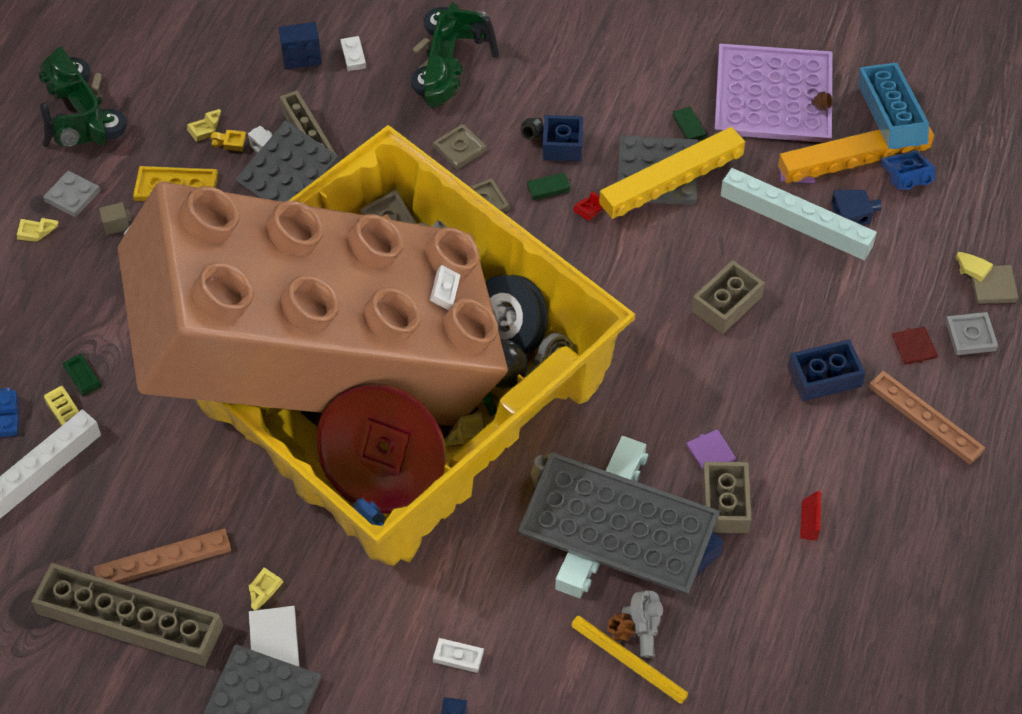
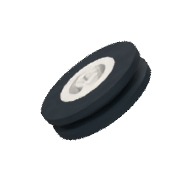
(526, 317)

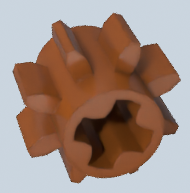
(621, 627)

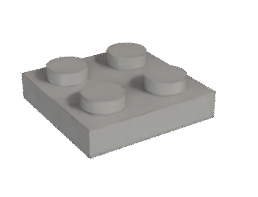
(71, 194)
(971, 333)

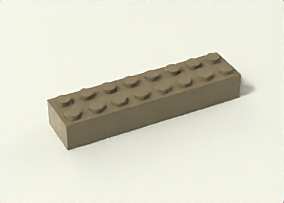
(128, 614)

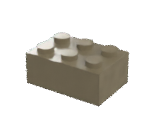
(727, 296)
(728, 490)

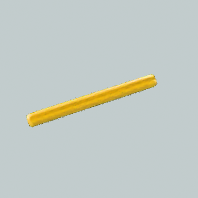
(630, 659)

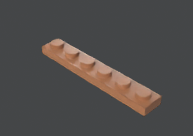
(927, 417)
(164, 557)

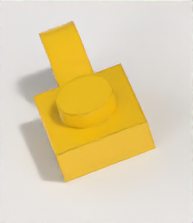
(231, 140)

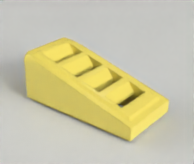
(57, 398)

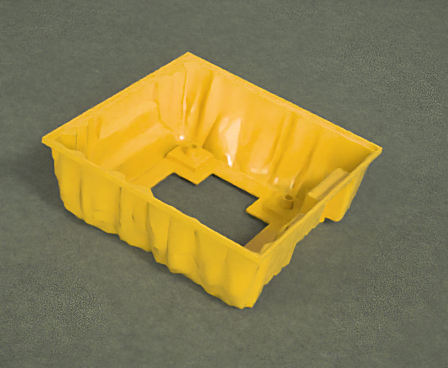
(574, 309)

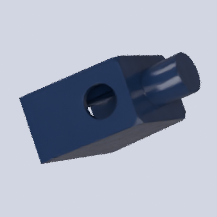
(855, 205)

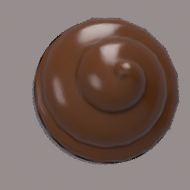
(822, 101)

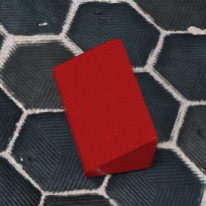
(811, 516)

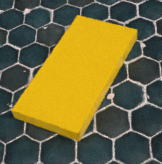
(150, 176)

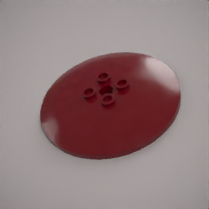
(352, 454)

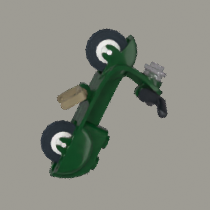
(440, 74)
(68, 79)

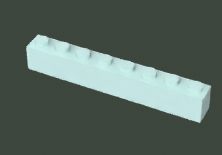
(798, 214)
(576, 570)

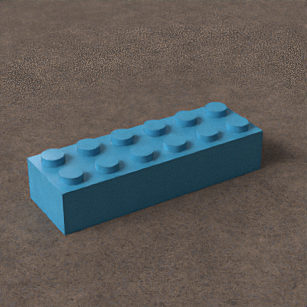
(893, 106)

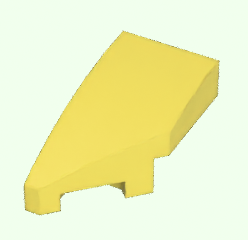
(203, 128)
(34, 230)
(973, 265)
(465, 428)
(263, 588)

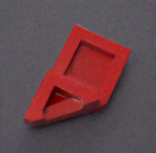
(588, 207)

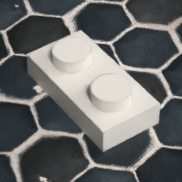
(353, 53)
(445, 287)
(458, 655)

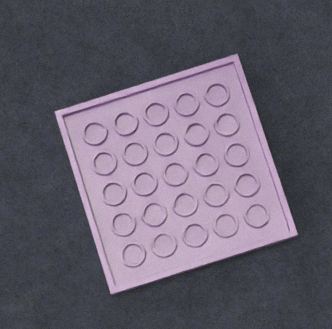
(771, 92)

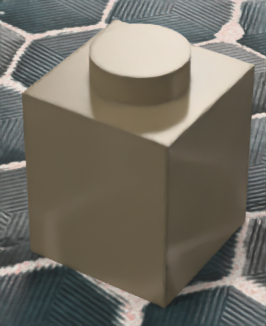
(115, 218)

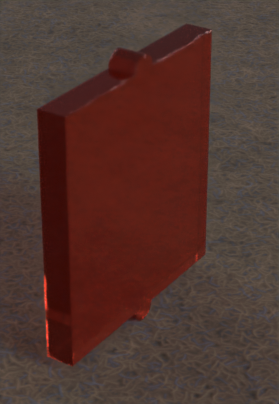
(914, 345)

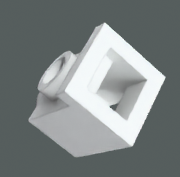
(258, 138)

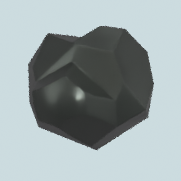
(532, 128)

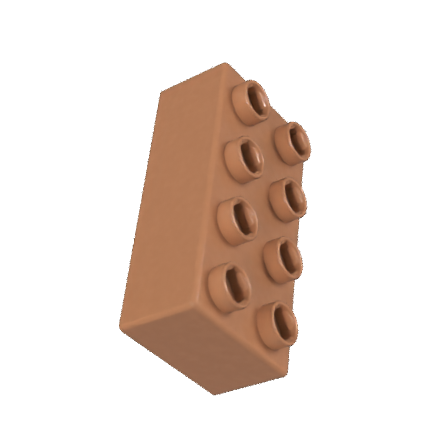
(301, 305)

